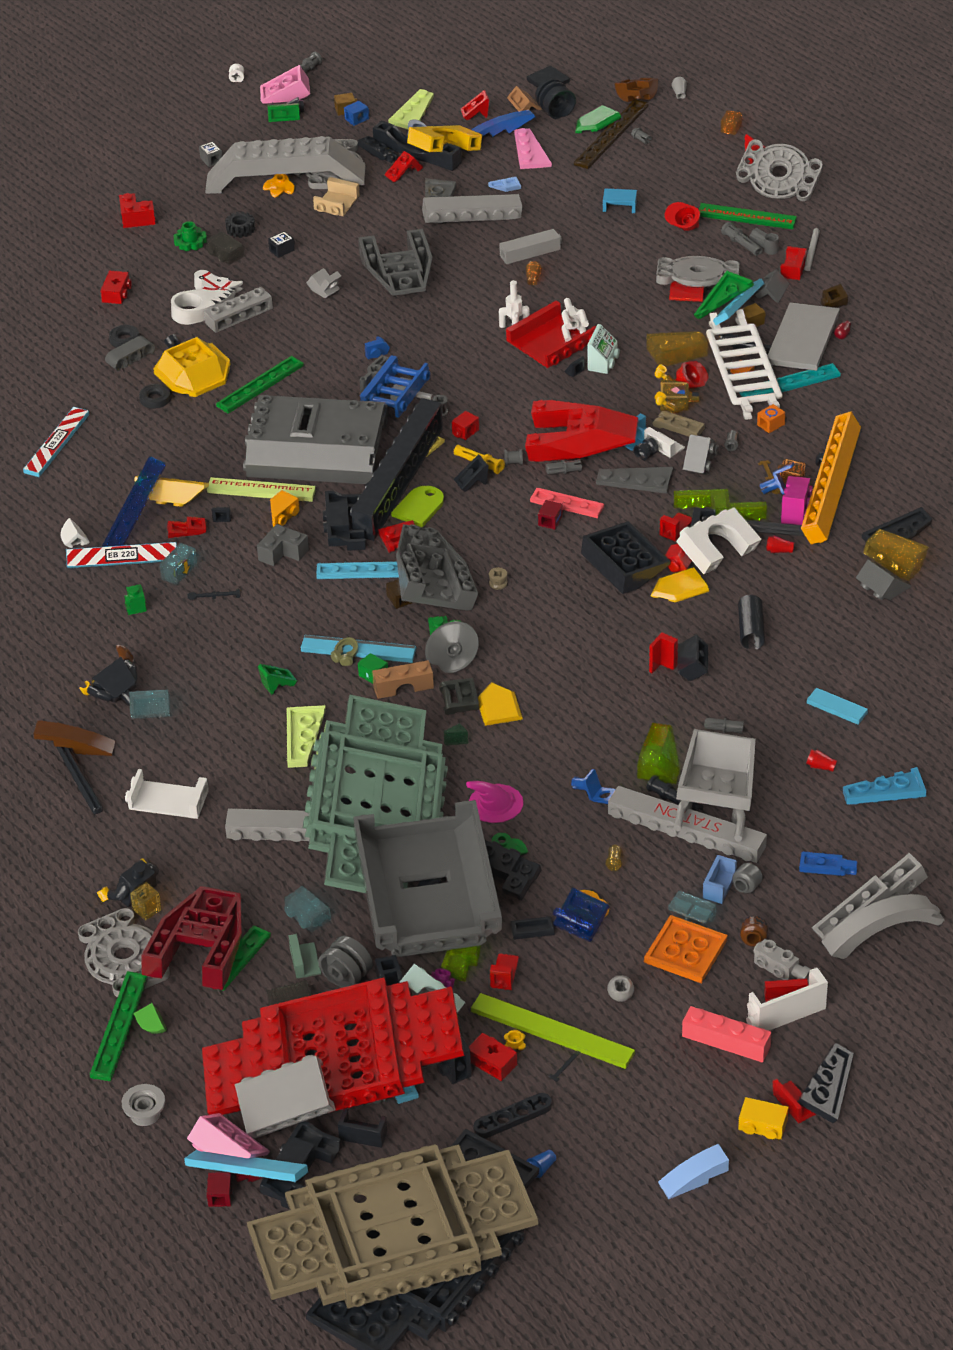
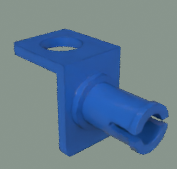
(777, 481)
(592, 786)

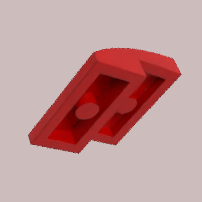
(685, 293)

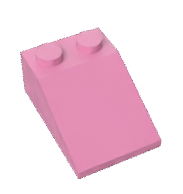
(286, 87)
(221, 1136)

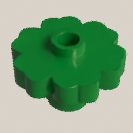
(189, 237)

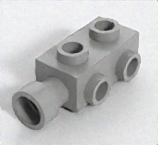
(774, 961)

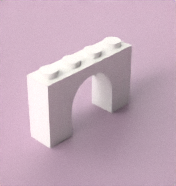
(726, 524)

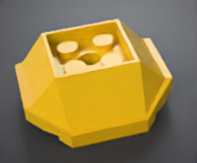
(193, 367)

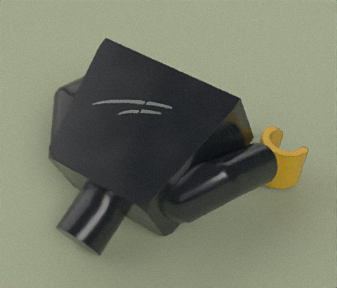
(129, 881)

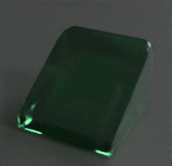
(456, 735)

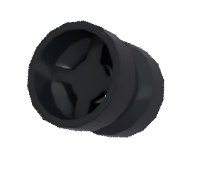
(646, 448)

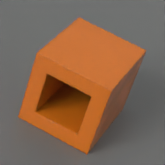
(771, 418)

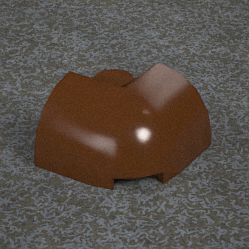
(637, 89)

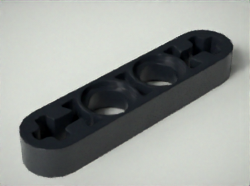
(511, 1114)

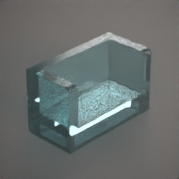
(149, 704)

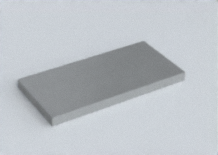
(803, 336)

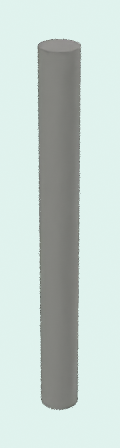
(811, 251)

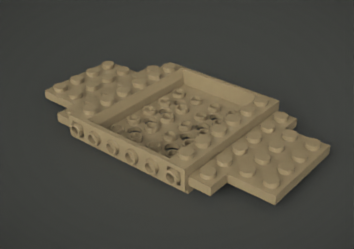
(327, 1242)

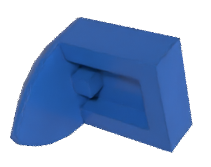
(376, 348)

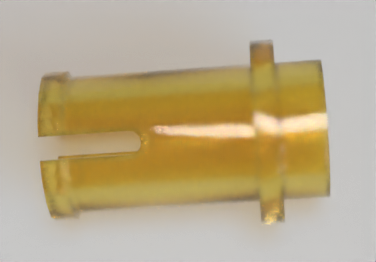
(614, 858)

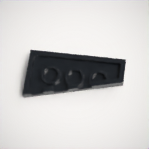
(905, 526)

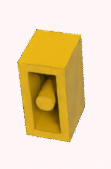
(763, 1118)

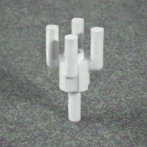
(513, 307)
(573, 319)

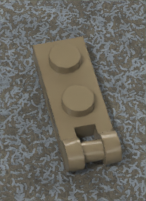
(678, 424)

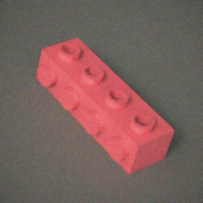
(726, 1034)

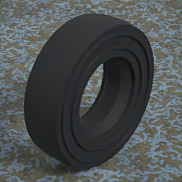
(122, 330)
(154, 389)

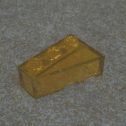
(676, 347)
(896, 553)

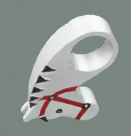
(208, 293)

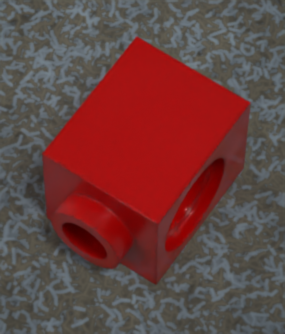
(465, 425)

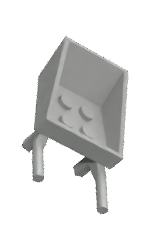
(717, 774)

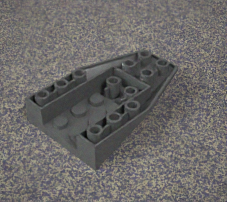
(433, 570)

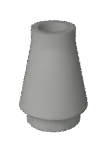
(679, 86)

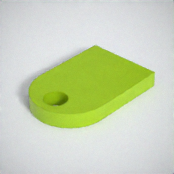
(419, 506)

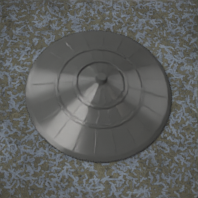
(452, 646)

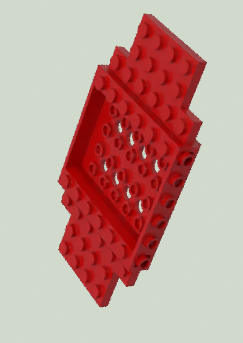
(393, 1032)

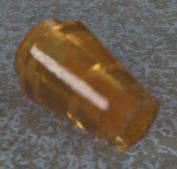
(533, 272)

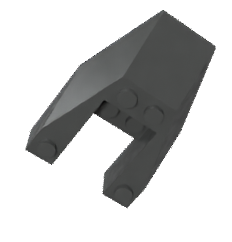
(399, 271)

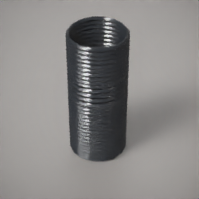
(751, 607)

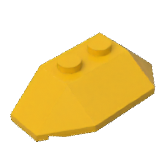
(176, 491)

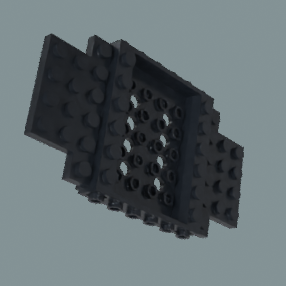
(422, 1310)

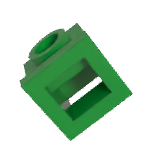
(135, 600)

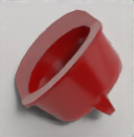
(682, 216)
(692, 373)

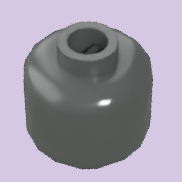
(747, 878)

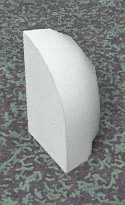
(72, 534)

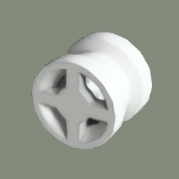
(234, 70)

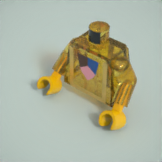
(673, 394)

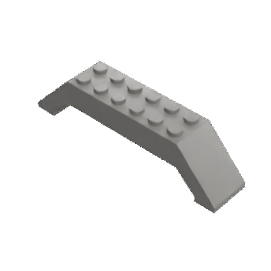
(285, 157)

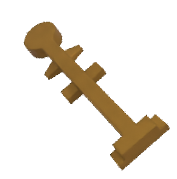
(776, 491)

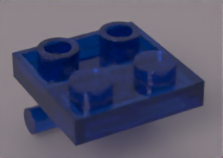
(580, 915)

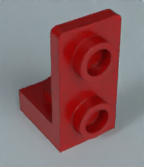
(401, 165)
(671, 527)
(504, 971)

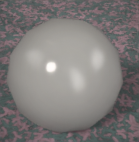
(620, 988)

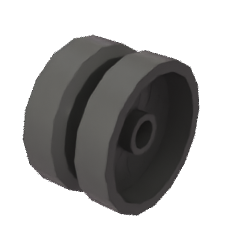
(345, 962)

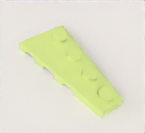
(412, 109)
(302, 730)

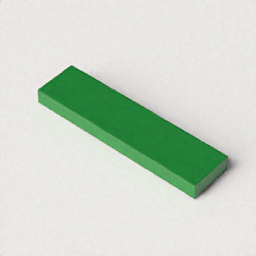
(247, 948)

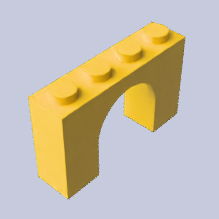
(433, 137)

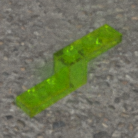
(718, 500)

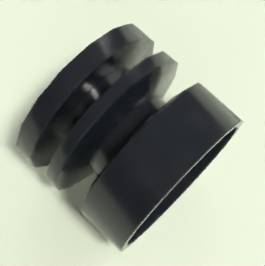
(555, 98)

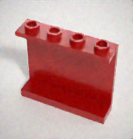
(543, 338)

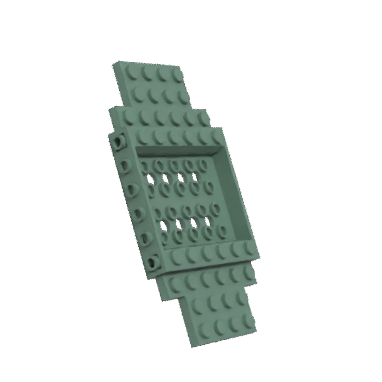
(379, 740)

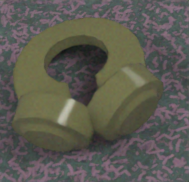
(345, 659)

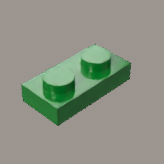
(283, 112)

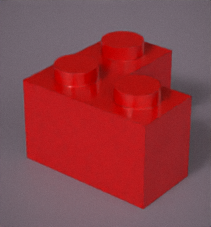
(136, 213)

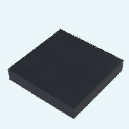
(546, 73)

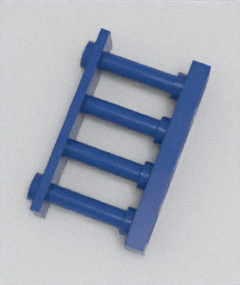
(386, 376)

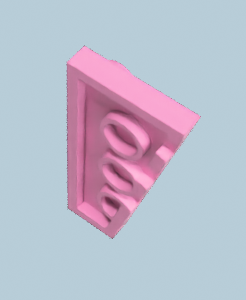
(529, 150)

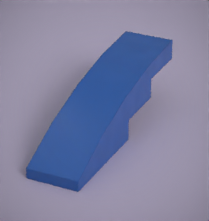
(508, 122)

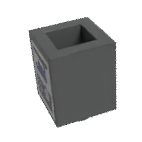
(210, 153)

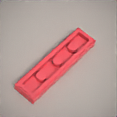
(570, 503)

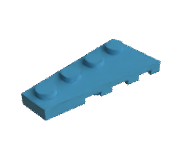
(882, 789)

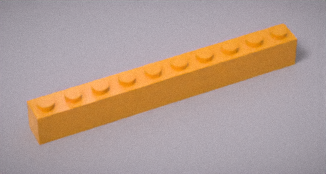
(831, 478)

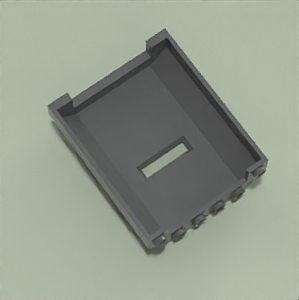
(334, 448)
(436, 914)

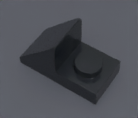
(474, 471)

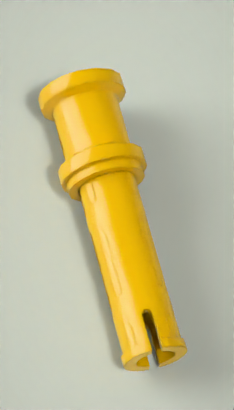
(470, 455)

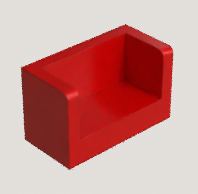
(794, 263)

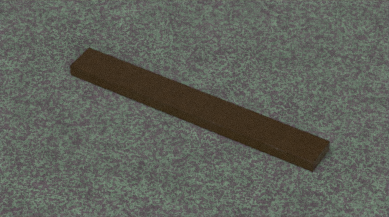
(610, 134)

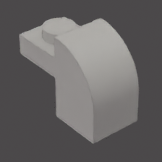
(323, 283)

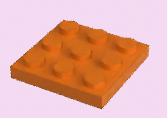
(685, 949)

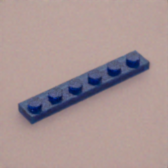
(135, 503)

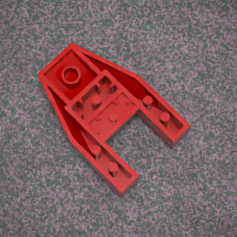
(588, 430)

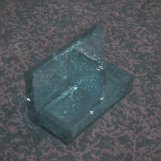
(693, 907)

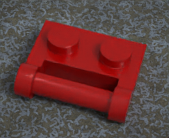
(391, 535)

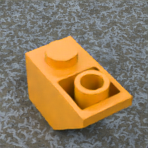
(283, 507)

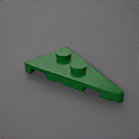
(725, 290)

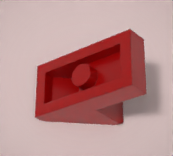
(477, 104)

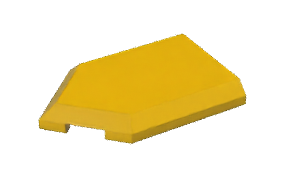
(680, 586)
(498, 705)

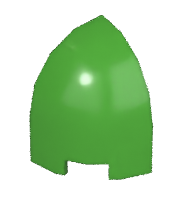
(150, 1019)

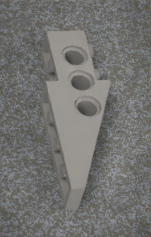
(896, 881)

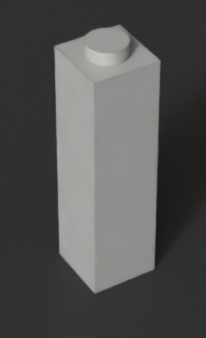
(530, 246)

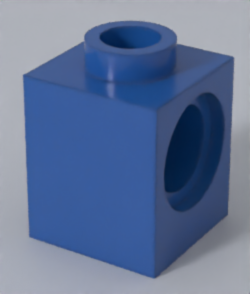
(356, 113)

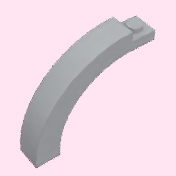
(876, 917)

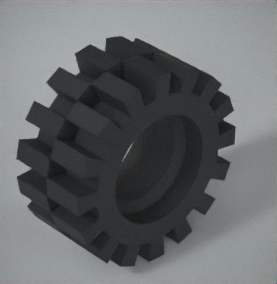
(240, 224)

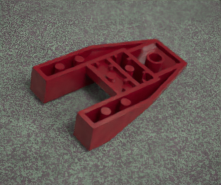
(206, 919)

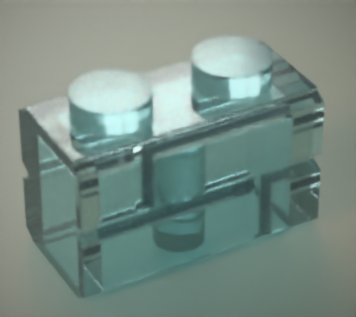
(307, 909)

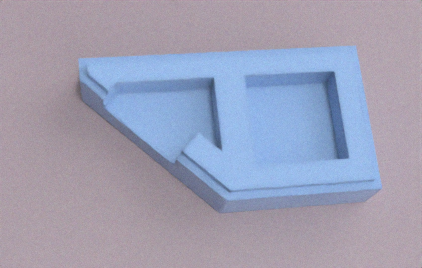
(506, 185)

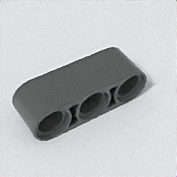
(129, 352)

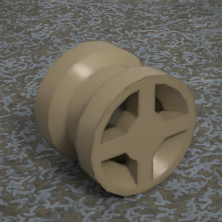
(498, 578)

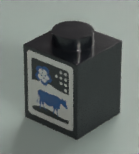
(281, 244)

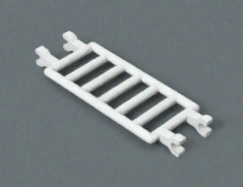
(723, 367)

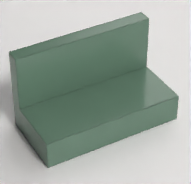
(303, 958)

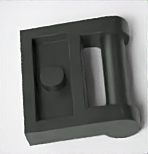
(465, 694)

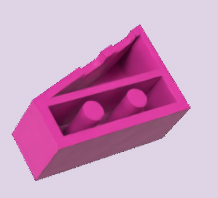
(795, 500)

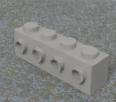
(238, 309)

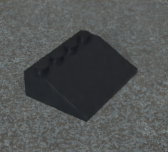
(623, 556)

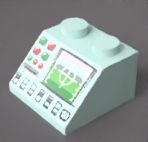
(602, 350)

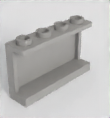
(283, 1096)

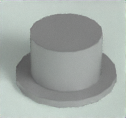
(143, 1104)

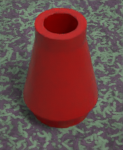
(779, 545)
(821, 761)

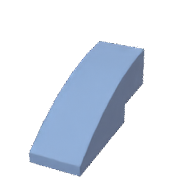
(695, 1171)

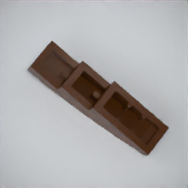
(79, 739)

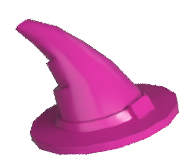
(495, 801)

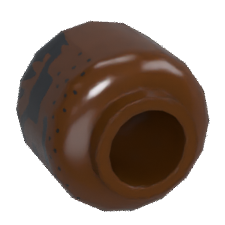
(753, 930)

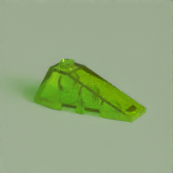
(659, 755)

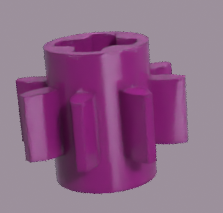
(444, 977)

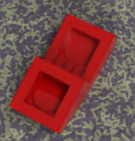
(191, 527)

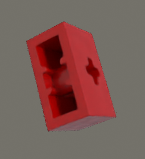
(115, 287)
(492, 1056)

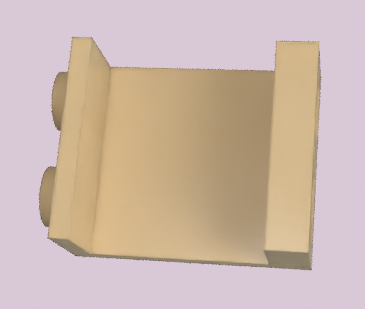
(339, 197)

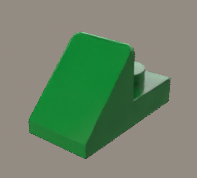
(275, 676)

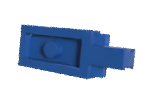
(826, 864)

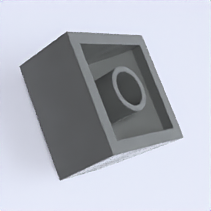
(881, 581)

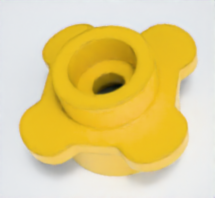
(517, 1036)

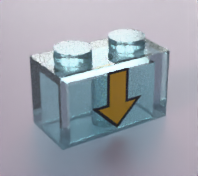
(178, 564)

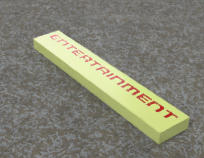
(259, 488)

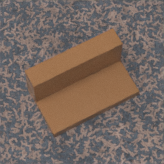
(522, 100)

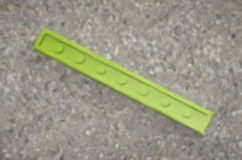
(553, 1030)

